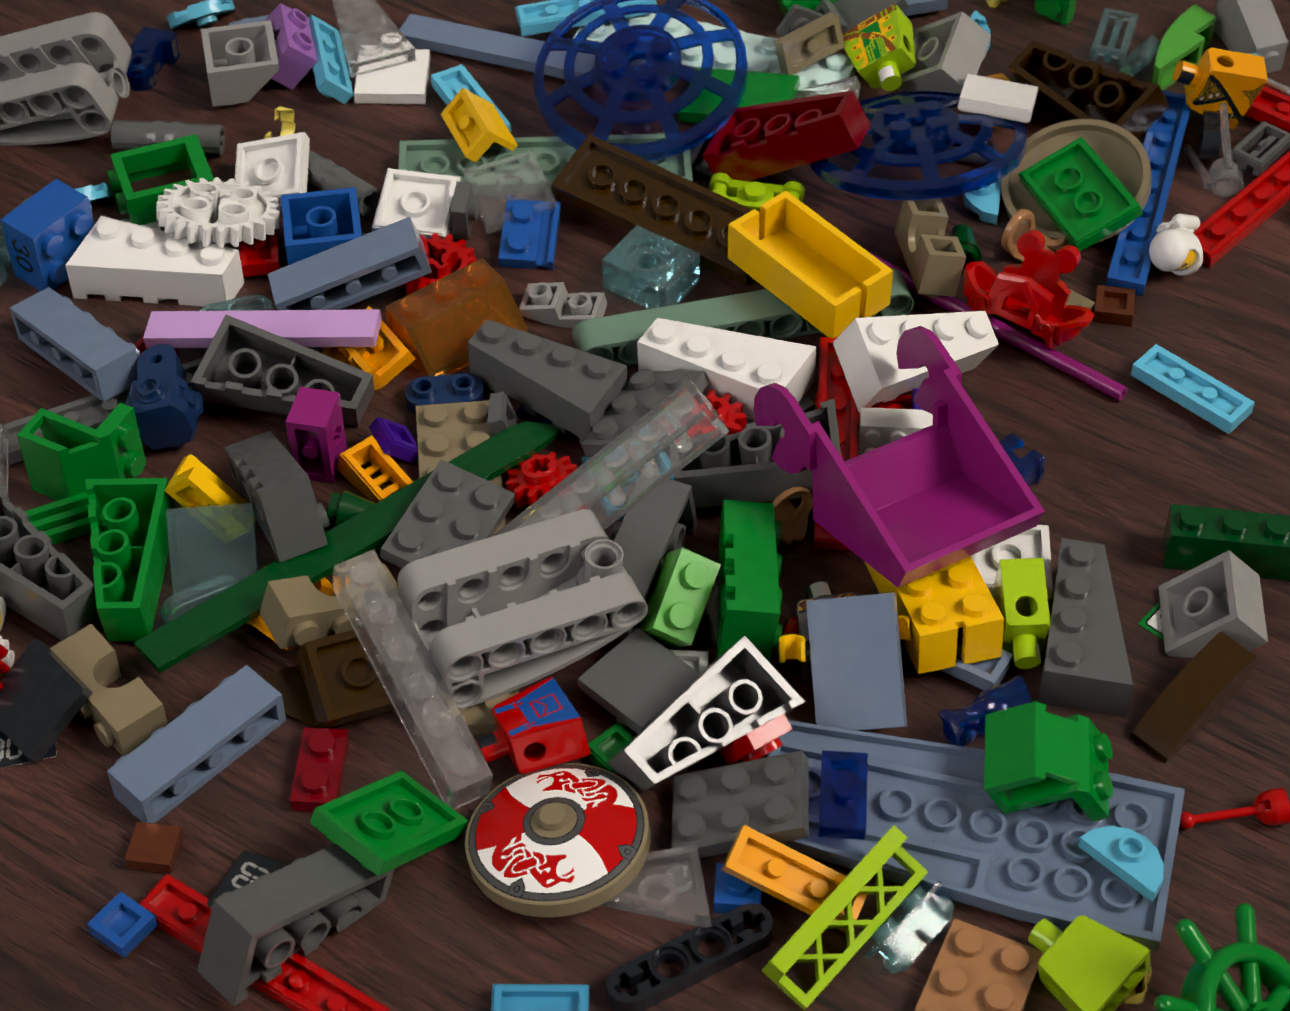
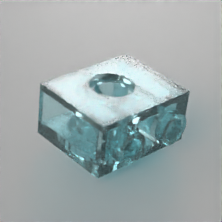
(650, 269)

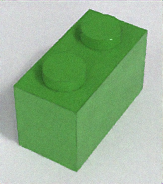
(679, 597)

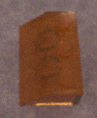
(447, 313)

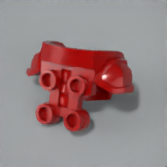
(1030, 291)

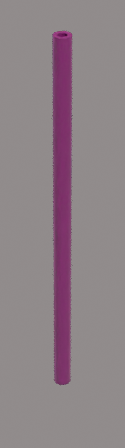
(1027, 343)

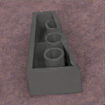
(265, 372)
(546, 376)
(742, 466)
(279, 494)
(285, 914)

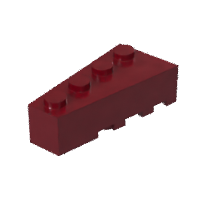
(786, 135)

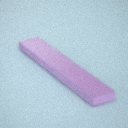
(303, 327)

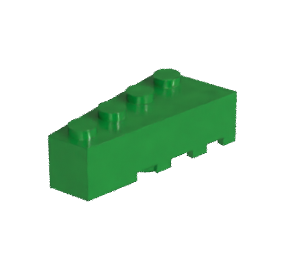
(128, 552)
(749, 576)

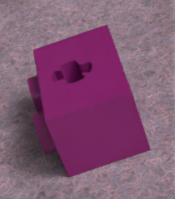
(316, 432)

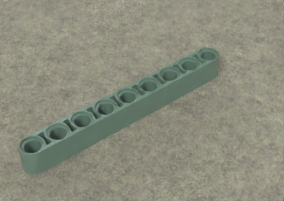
(747, 313)

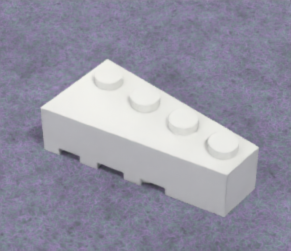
(152, 264)
(870, 348)
(729, 359)

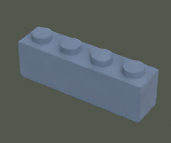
(352, 270)
(76, 343)
(197, 745)

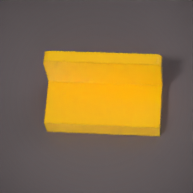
(476, 125)
(198, 486)

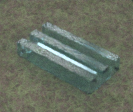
(1110, 51)

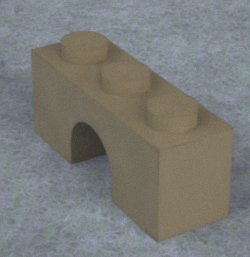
(930, 256)
(302, 613)
(121, 714)

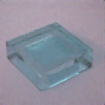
(1140, 56)

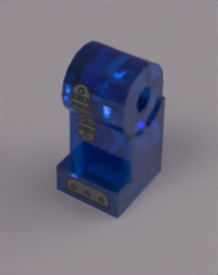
(149, 54)

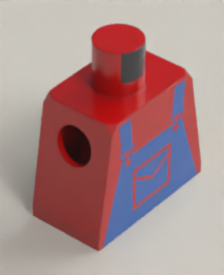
(535, 729)

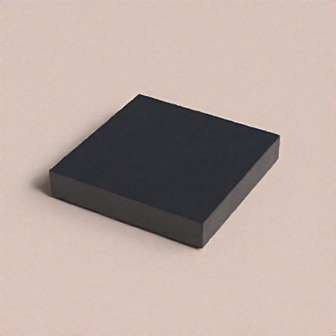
(39, 700)

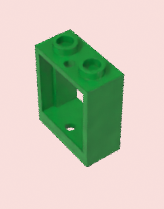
(152, 162)

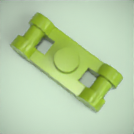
(752, 193)

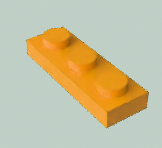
(784, 873)

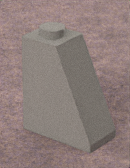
(1251, 28)

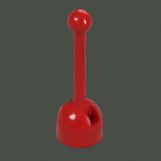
(1269, 807)

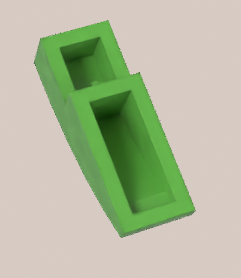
(1183, 42)

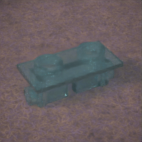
(922, 913)

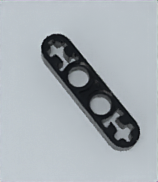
(695, 964)

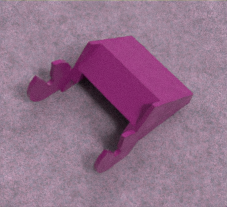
(917, 497)

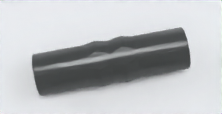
(136, 134)
(327, 175)

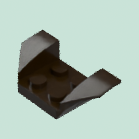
(331, 683)

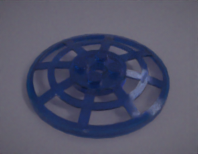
(643, 81)
(921, 128)

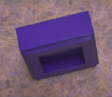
(394, 439)

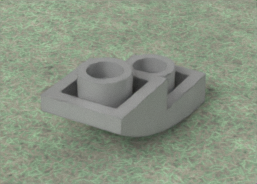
(556, 307)

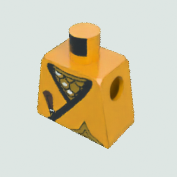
(1222, 78)

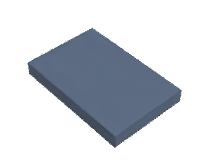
(857, 662)

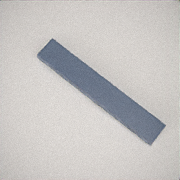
(488, 46)

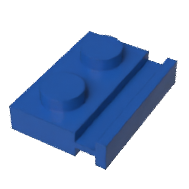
(530, 237)

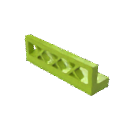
(838, 900)

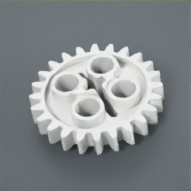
(218, 212)

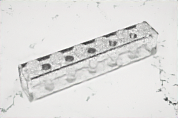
(633, 461)
(411, 680)

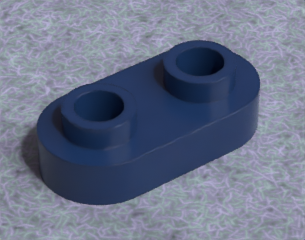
(443, 389)

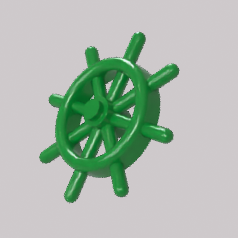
(1209, 973)

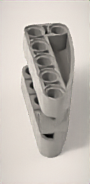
(62, 80)
(520, 604)

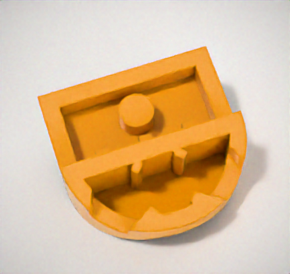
(382, 361)

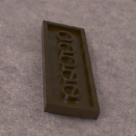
(646, 195)

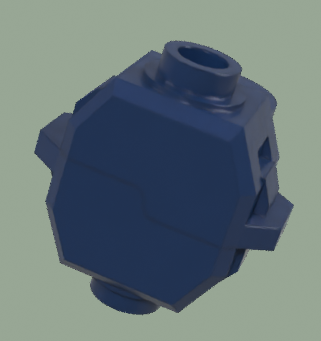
(163, 400)

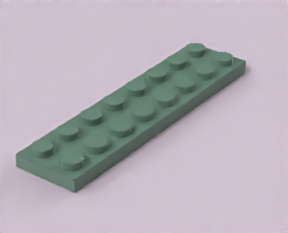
(552, 153)

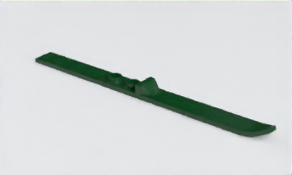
(345, 541)

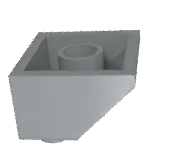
(946, 54)
(239, 60)
(1212, 599)

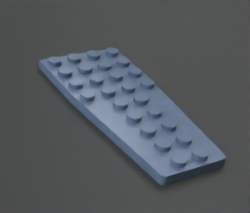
(999, 862)

